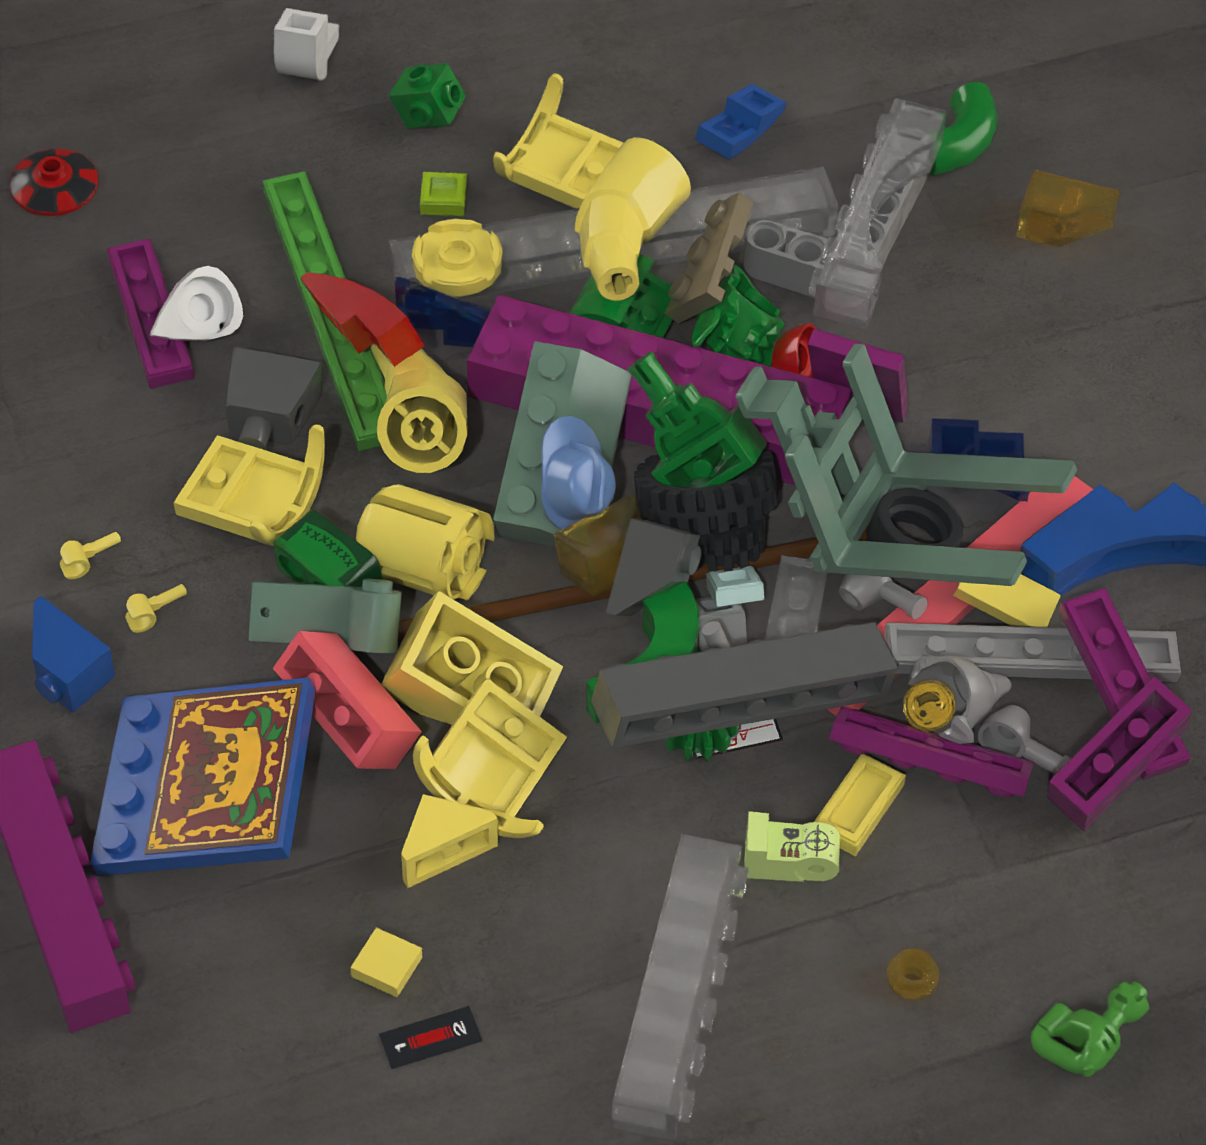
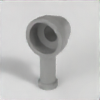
(865, 590)
(1010, 734)

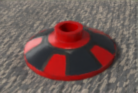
(53, 182)

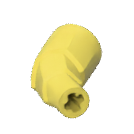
(625, 210)
(423, 414)

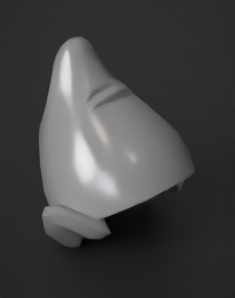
(972, 688)

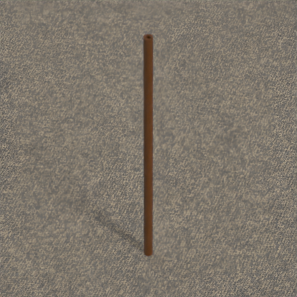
(576, 595)

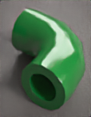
(971, 130)

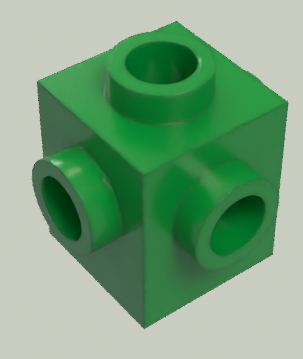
(427, 96)

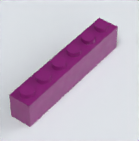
(56, 891)

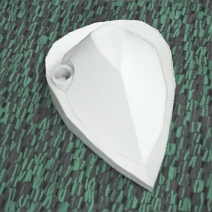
(198, 307)

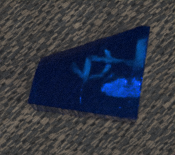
(439, 311)
(964, 438)

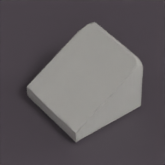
(730, 618)

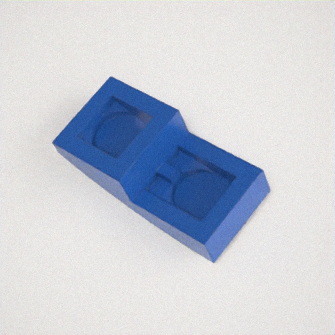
(744, 120)

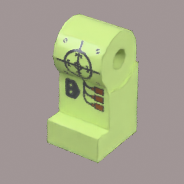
(790, 850)

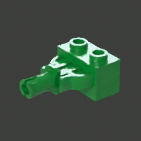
(693, 433)

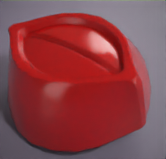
(792, 350)

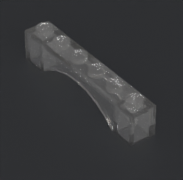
(852, 271)

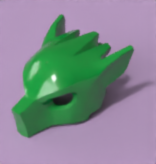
(741, 324)

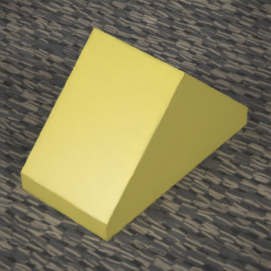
(444, 837)

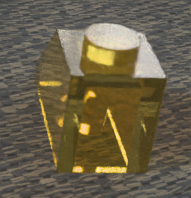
(1065, 209)
(593, 546)

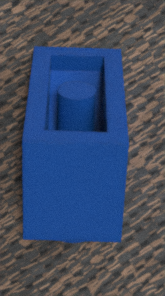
(67, 657)

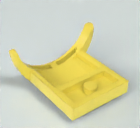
(557, 154)
(252, 488)
(491, 758)

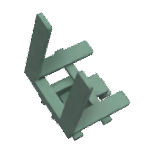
(825, 469)

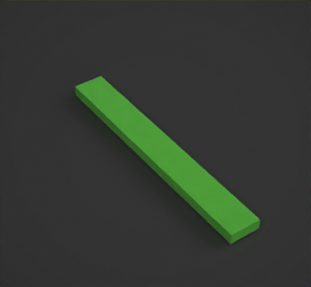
(311, 251)

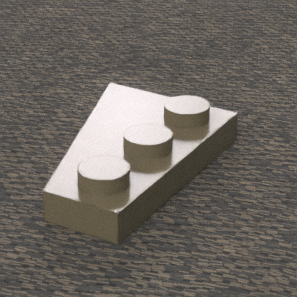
(709, 260)

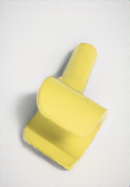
(75, 556)
(141, 609)

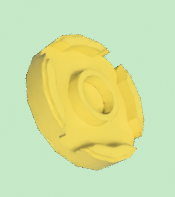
(457, 257)

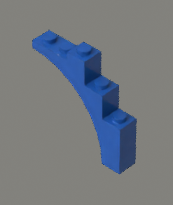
(1108, 536)

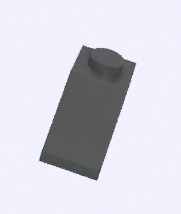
(650, 563)

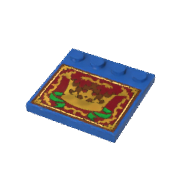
(204, 777)

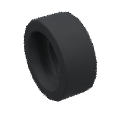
(915, 508)

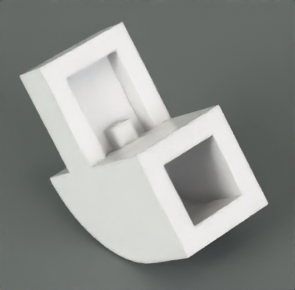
(304, 43)

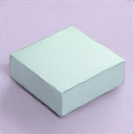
(735, 586)

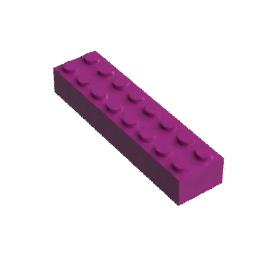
(505, 345)

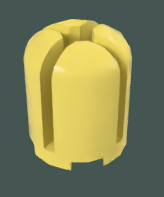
(426, 540)

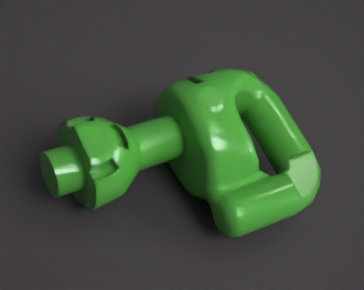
(1088, 1032)

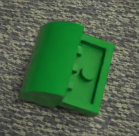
(639, 312)

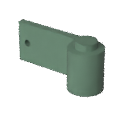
(361, 616)

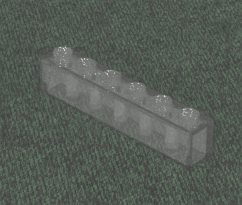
(678, 987)

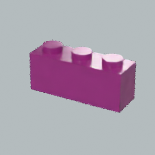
(1119, 753)

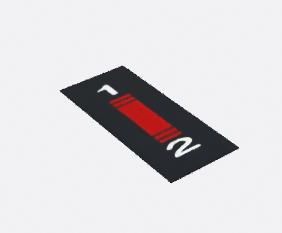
(430, 1037)

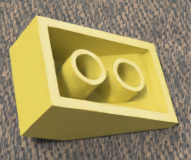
(453, 652)

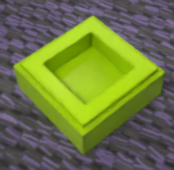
(443, 194)

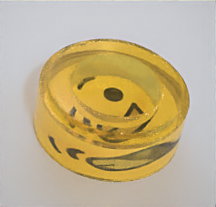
(929, 705)

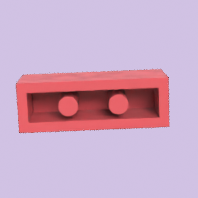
(349, 701)

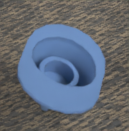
(574, 473)

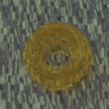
(913, 962)

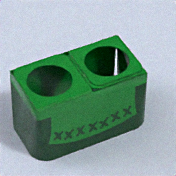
(323, 554)

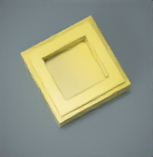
(386, 962)

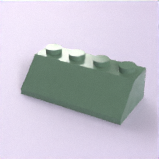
(557, 385)

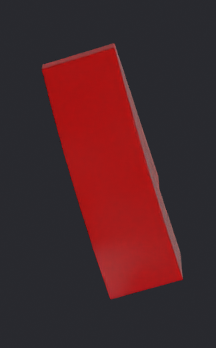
(364, 316)

